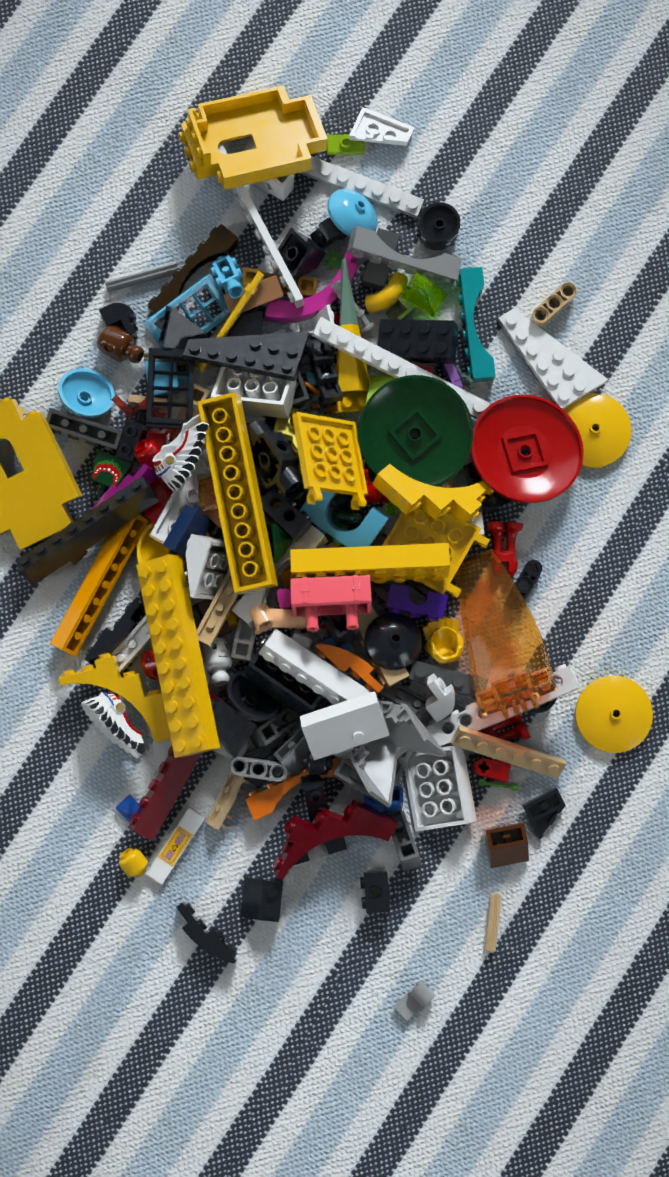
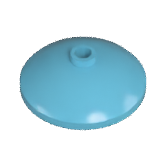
(350, 210)
(89, 386)

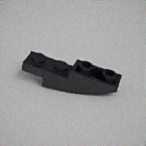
(109, 640)
(209, 941)

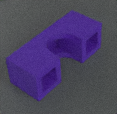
(399, 601)

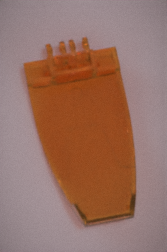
(501, 638)

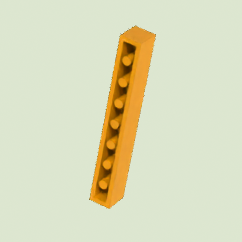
(97, 586)

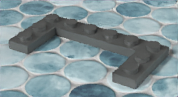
(397, 694)

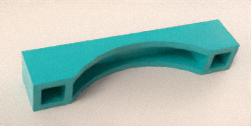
(481, 363)

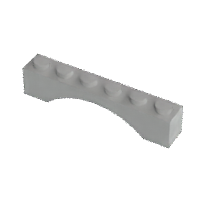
(368, 244)

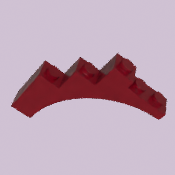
(328, 825)

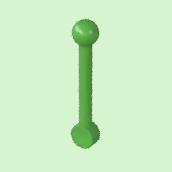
(514, 786)

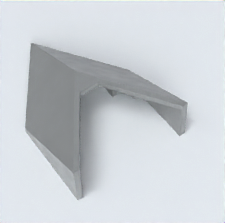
(378, 759)

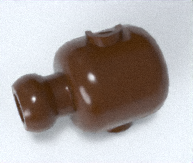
(119, 345)

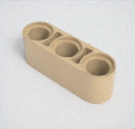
(557, 297)

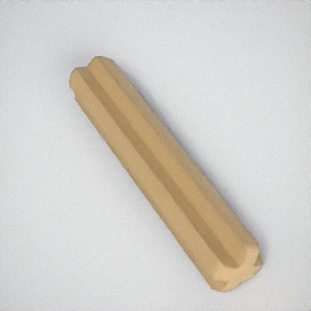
(493, 922)

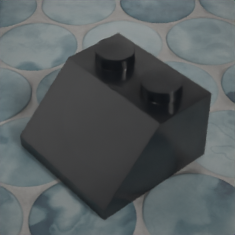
(262, 899)

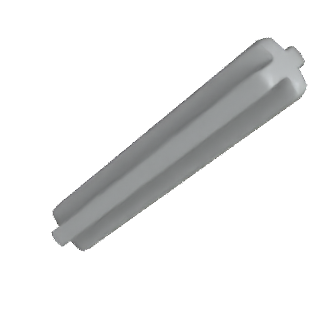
(141, 277)

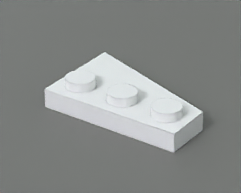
(380, 129)

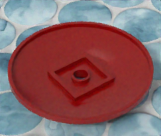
(529, 424)

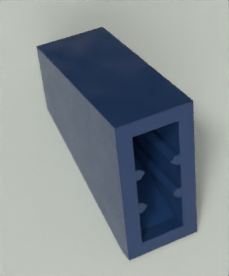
(189, 522)

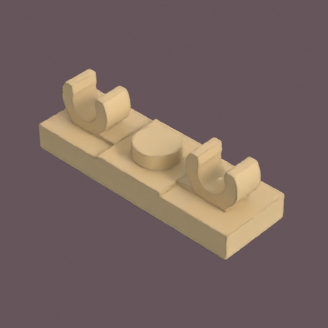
(226, 801)

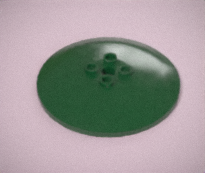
(423, 405)

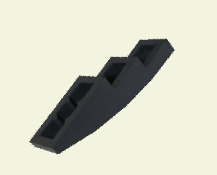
(324, 370)

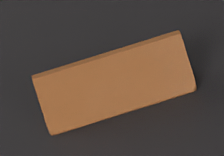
(268, 290)

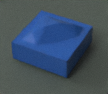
(128, 807)

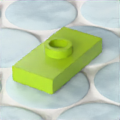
(343, 146)

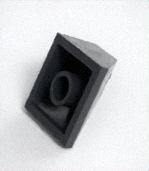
(300, 253)

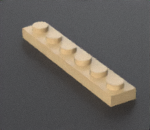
(508, 752)

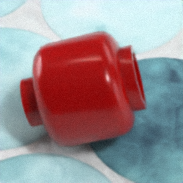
(145, 451)

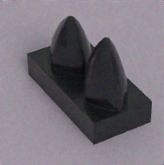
(493, 502)

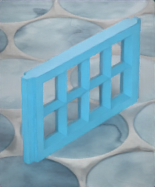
(215, 291)

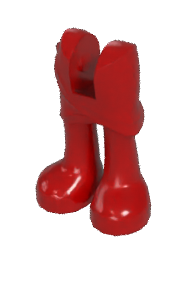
(509, 555)
(518, 731)

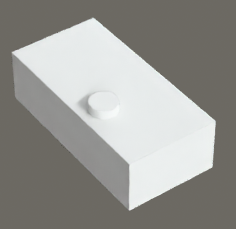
(344, 725)

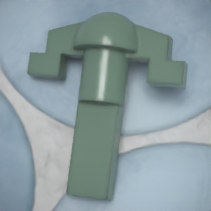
(465, 379)

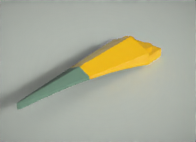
(351, 371)

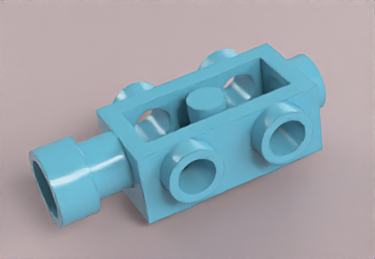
(228, 276)

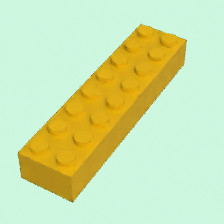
(379, 562)

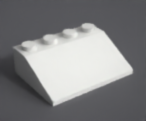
(259, 393)
(206, 565)
(440, 789)

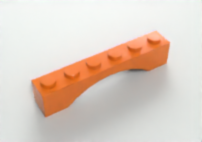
(265, 802)

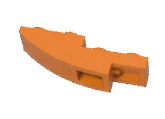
(343, 659)

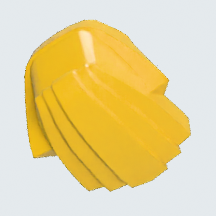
(444, 640)

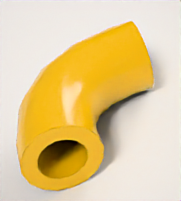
(388, 295)

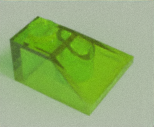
(424, 294)

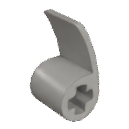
(413, 1000)

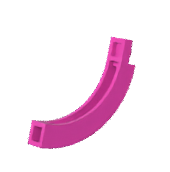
(284, 312)

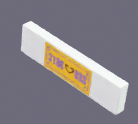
(175, 846)

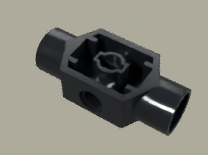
(275, 460)

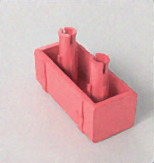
(331, 597)

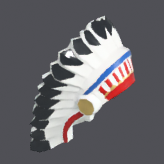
(179, 457)
(109, 716)

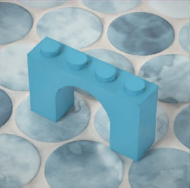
(359, 537)

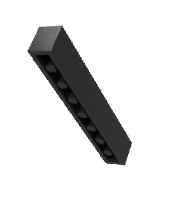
(87, 530)

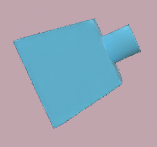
(163, 380)

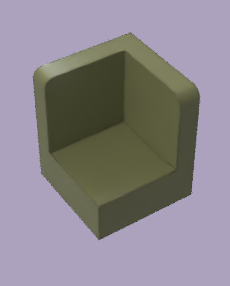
(401, 309)

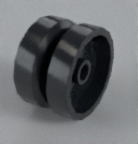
(439, 215)

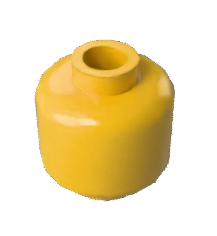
(133, 862)

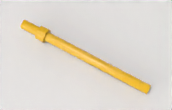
(251, 289)

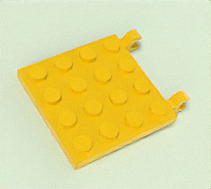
(330, 457)
(421, 528)

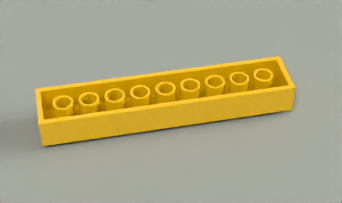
(237, 494)
(178, 656)

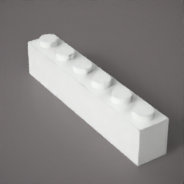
(310, 669)

